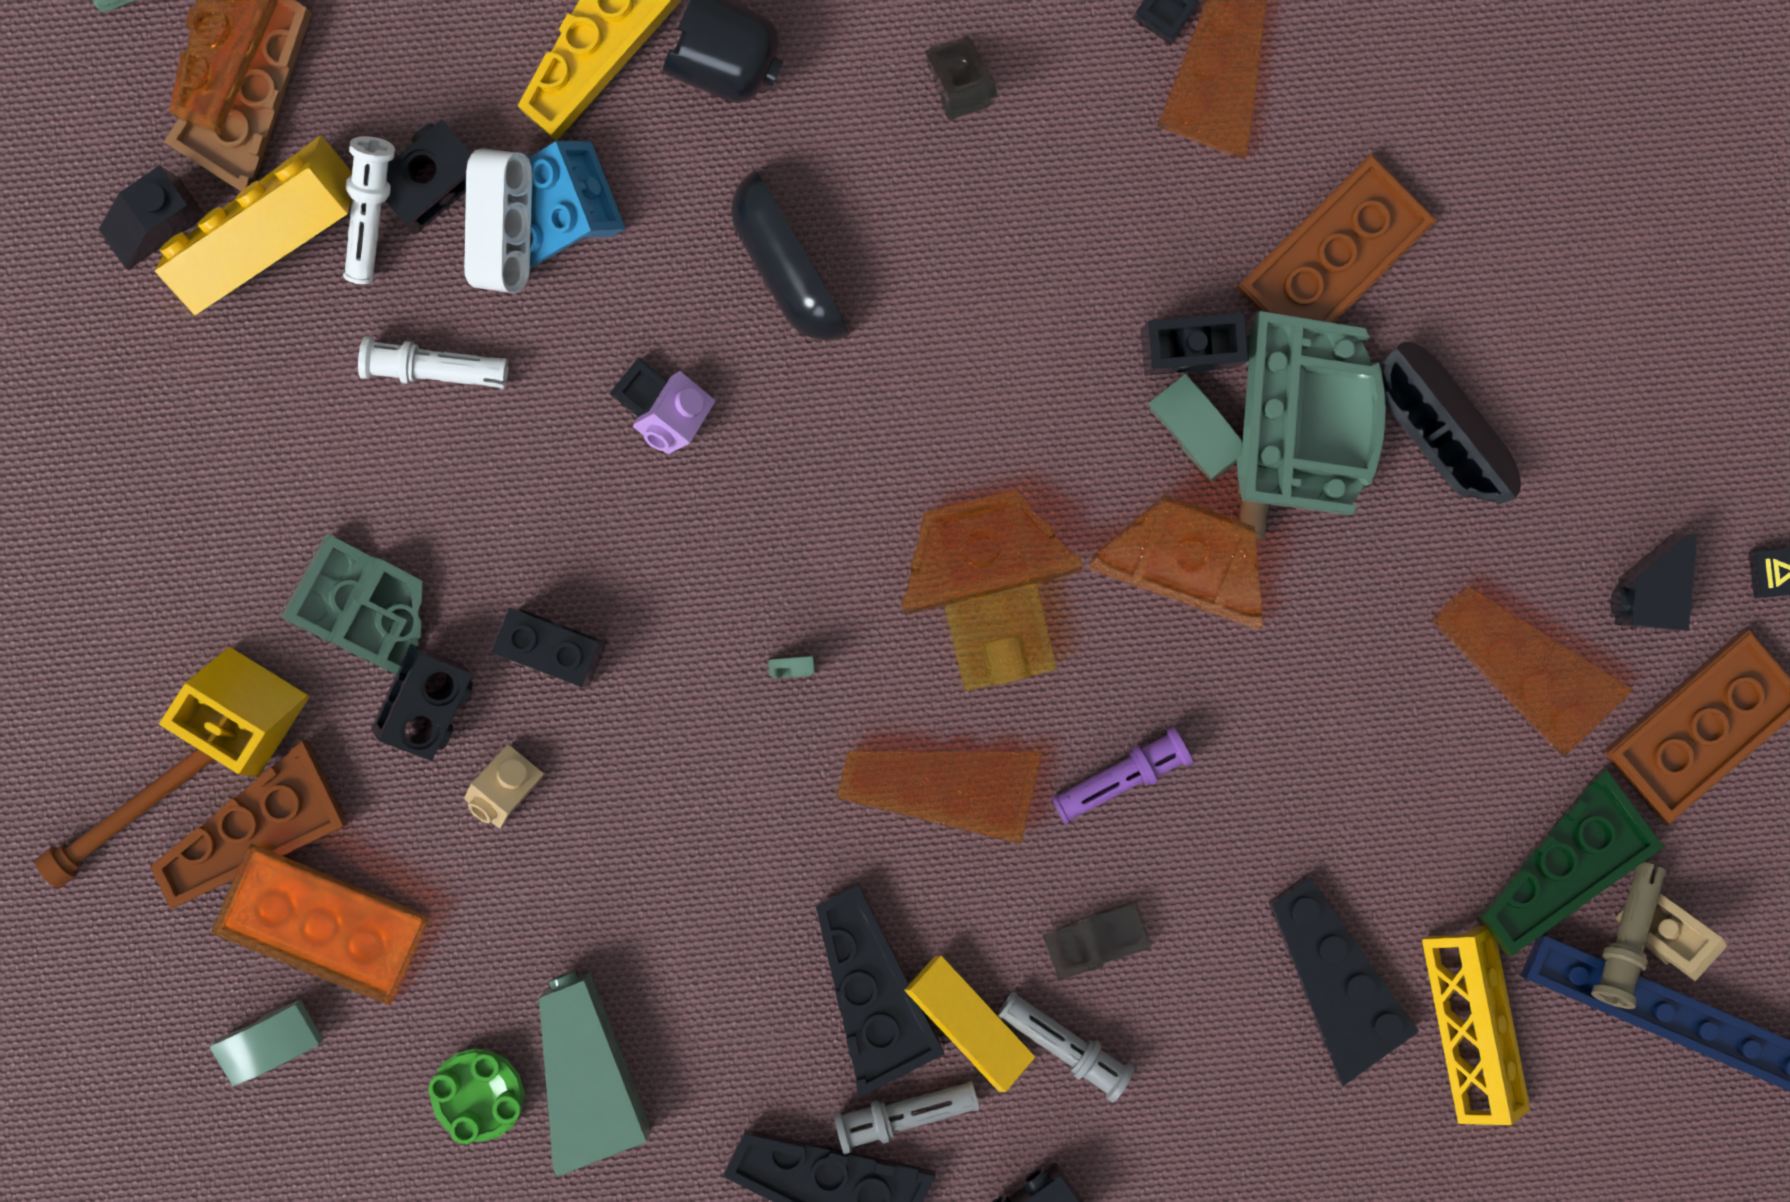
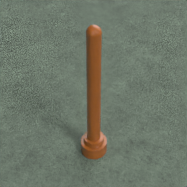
(61, 864)

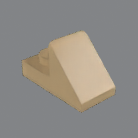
(1681, 939)

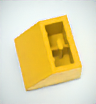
(235, 712)

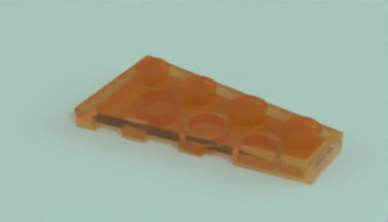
(1218, 77)
(1537, 675)

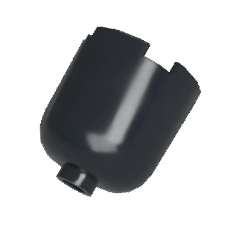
(725, 50)

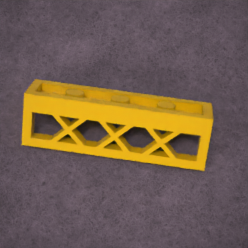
(1492, 1022)

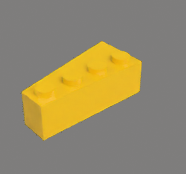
(257, 227)

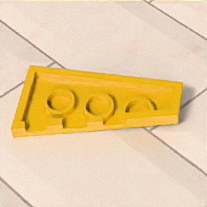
(587, 56)

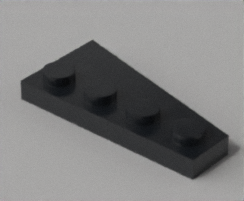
(1347, 996)
(814, 1173)

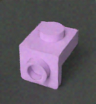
(675, 414)

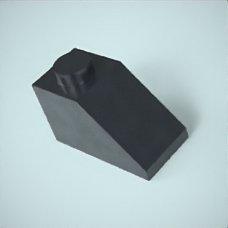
(149, 216)
(1658, 587)

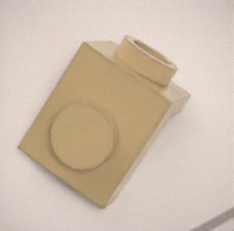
(502, 786)

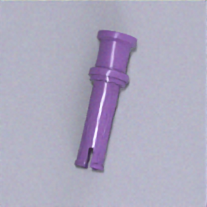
(1142, 766)

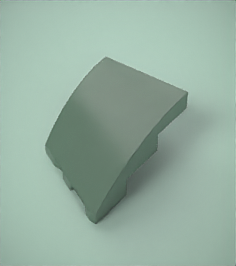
(358, 604)

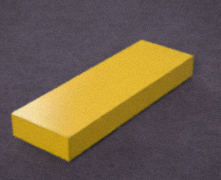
(970, 1023)

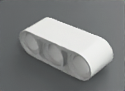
(498, 220)

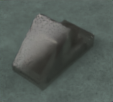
(960, 77)

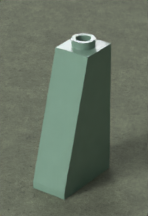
(587, 1081)

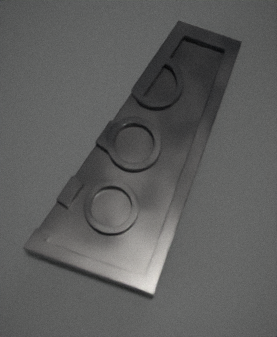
(881, 1021)

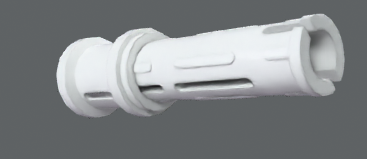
(368, 190)
(410, 362)

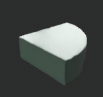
(792, 666)

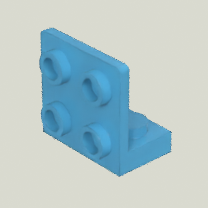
(569, 199)

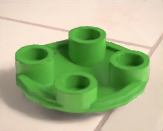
(476, 1095)

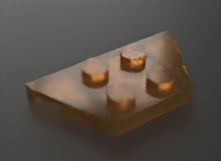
(983, 551)
(1189, 558)

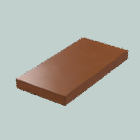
(1339, 247)
(1704, 726)

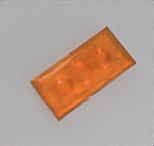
(320, 924)

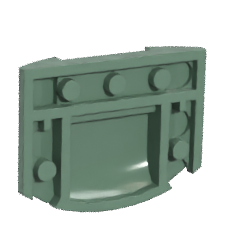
(1310, 414)

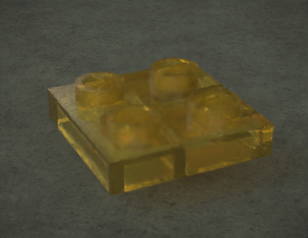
(1000, 637)

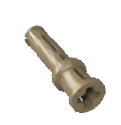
(1626, 955)

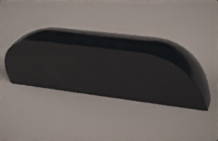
(783, 262)
(1448, 426)

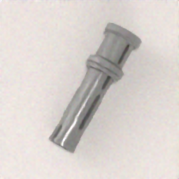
(1084, 1057)
(962, 1100)

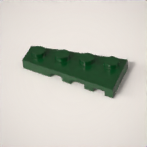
(1575, 861)

